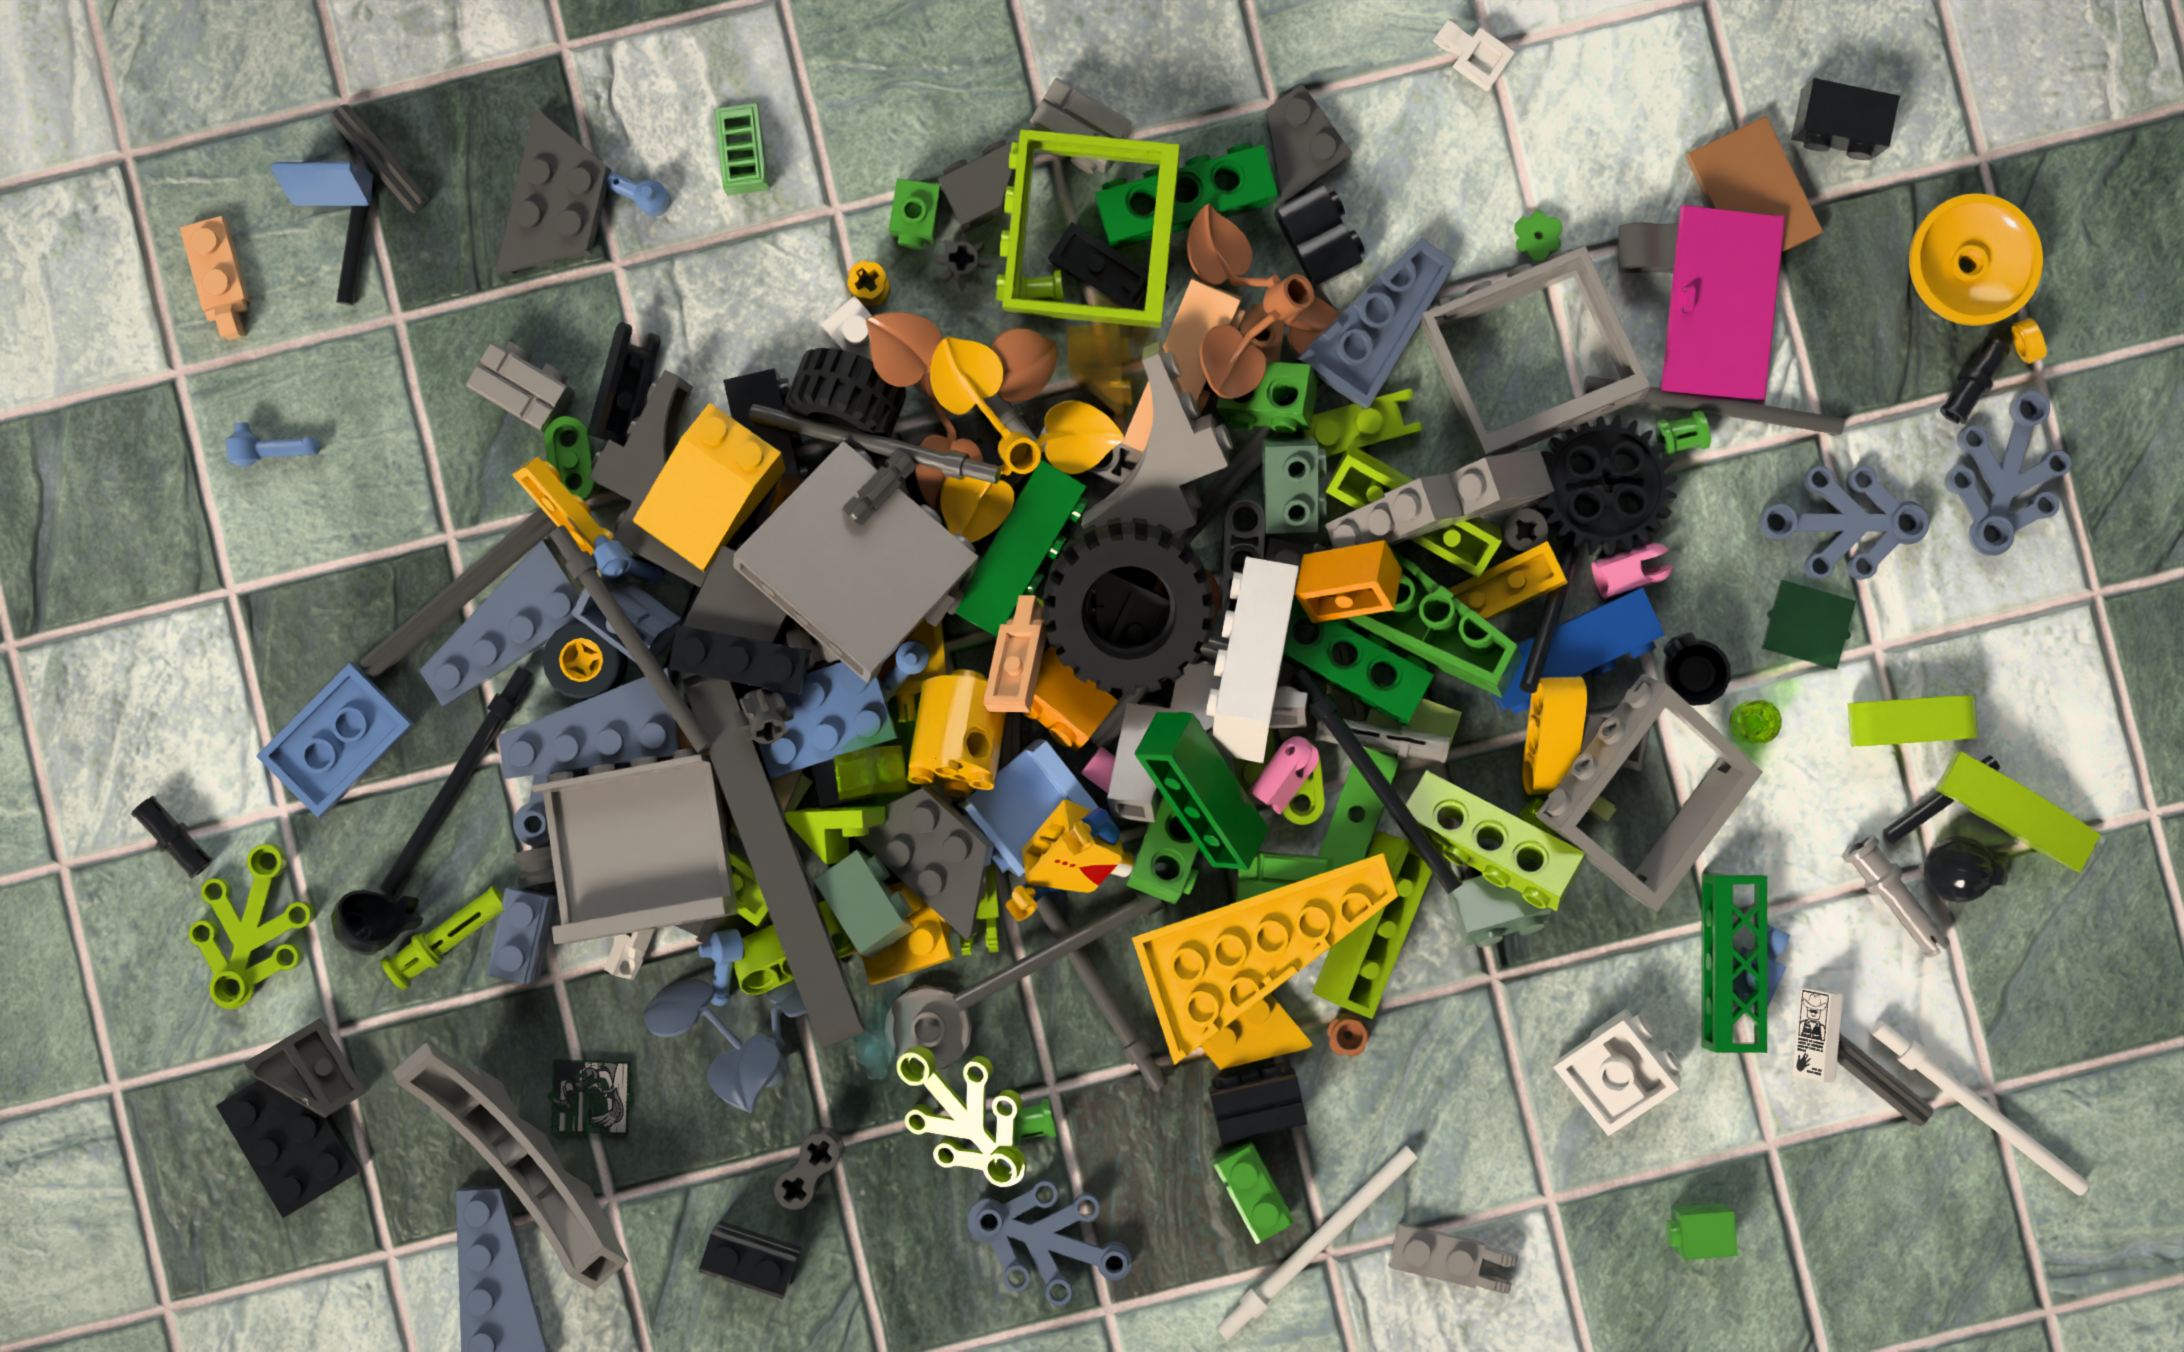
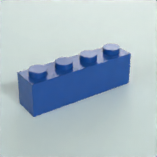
(1591, 643)

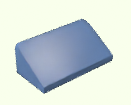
(324, 183)

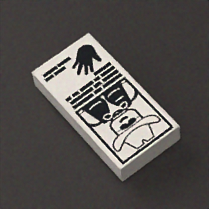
(1817, 1035)

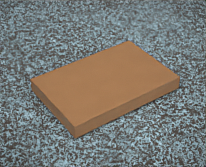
(1754, 176)

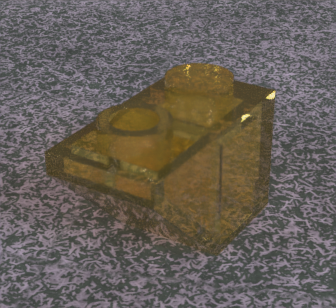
(1096, 367)

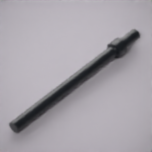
(501, 708)
(1325, 709)

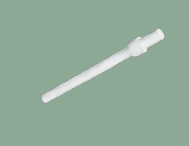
(1915, 1056)
(1255, 1301)

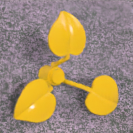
(1076, 439)

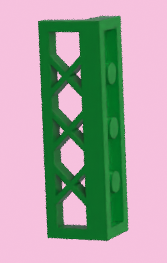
(1717, 963)

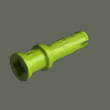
(431, 954)

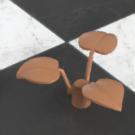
(902, 357)
(1228, 359)

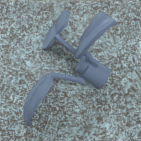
(735, 1074)

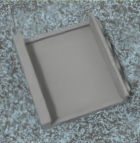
(851, 583)
(638, 847)

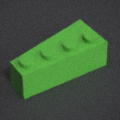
(1443, 632)

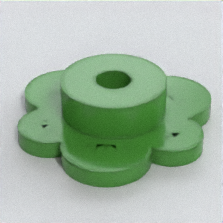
(1548, 229)

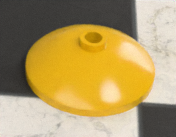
(2001, 253)

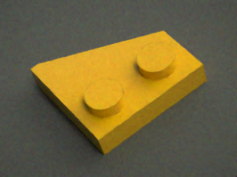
(1256, 1035)

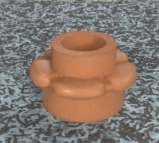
(1352, 1046)

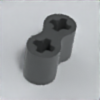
(1647, 247)
(808, 1168)

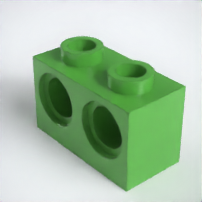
(1264, 407)
(1162, 847)

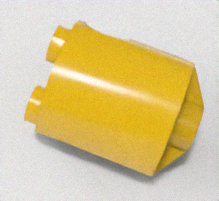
(956, 735)

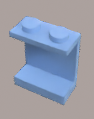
(1022, 801)

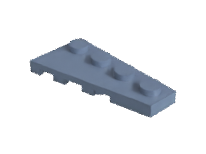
(1375, 328)
(505, 627)
(595, 732)
(493, 1281)

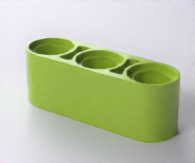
(1912, 720)
(765, 962)

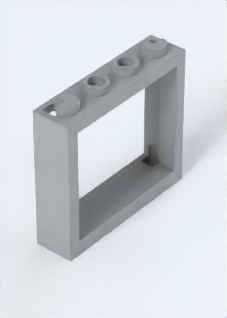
(1518, 284)
(1693, 825)

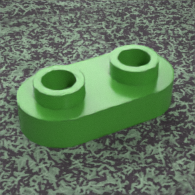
(574, 459)

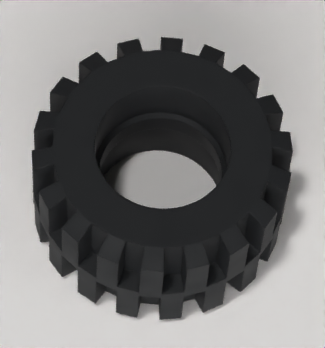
(844, 392)

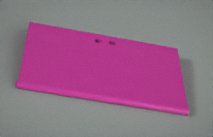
(1729, 303)

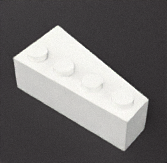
(1253, 658)

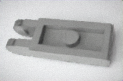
(1447, 1258)

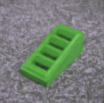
(746, 182)

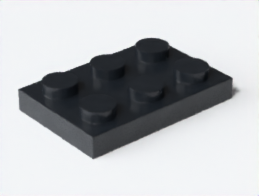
(288, 1145)

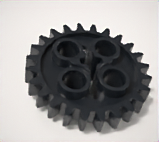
(1609, 523)

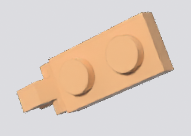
(217, 274)
(1017, 659)

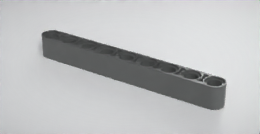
(776, 863)

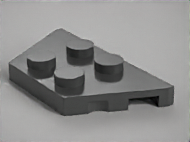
(554, 200)
(935, 855)

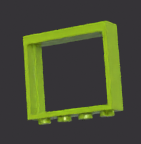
(1018, 200)

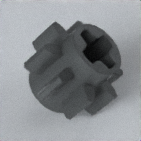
(953, 255)
(763, 716)

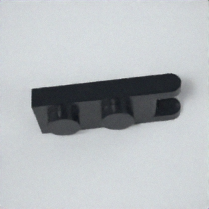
(1100, 268)
(623, 385)

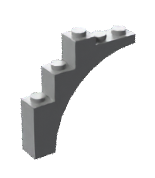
(522, 1156)

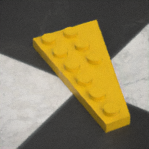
(1234, 956)

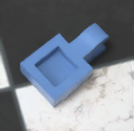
(1776, 944)

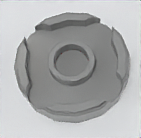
(931, 1020)

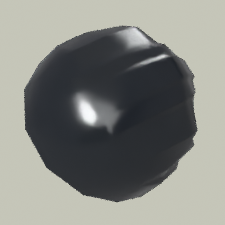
(1695, 669)
(1964, 869)
(370, 922)

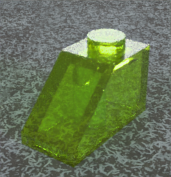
(872, 773)

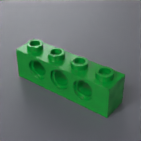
(1244, 162)
(1355, 680)

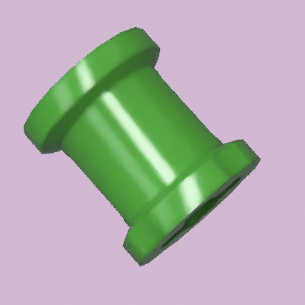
(1697, 434)
(1034, 1122)

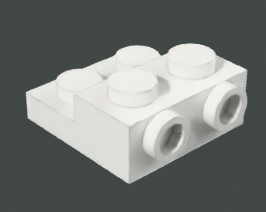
(1620, 1071)

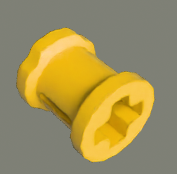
(874, 272)

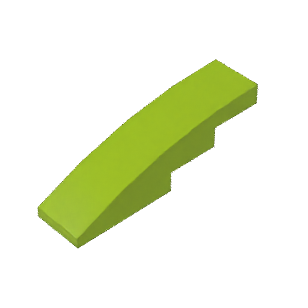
(2018, 811)

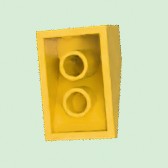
(709, 487)

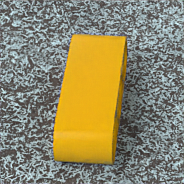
(1553, 732)

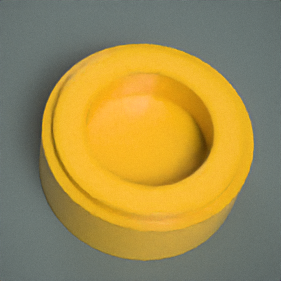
(2028, 340)

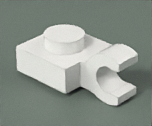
(1479, 57)

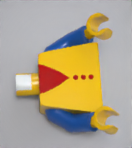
(1071, 853)

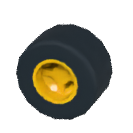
(569, 662)

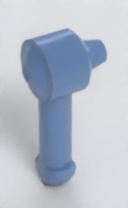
(648, 195)
(246, 449)
(614, 561)
(910, 659)
(724, 949)

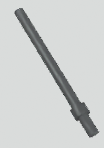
(1732, 408)
(953, 463)
(584, 569)
(1142, 904)
(1136, 1048)

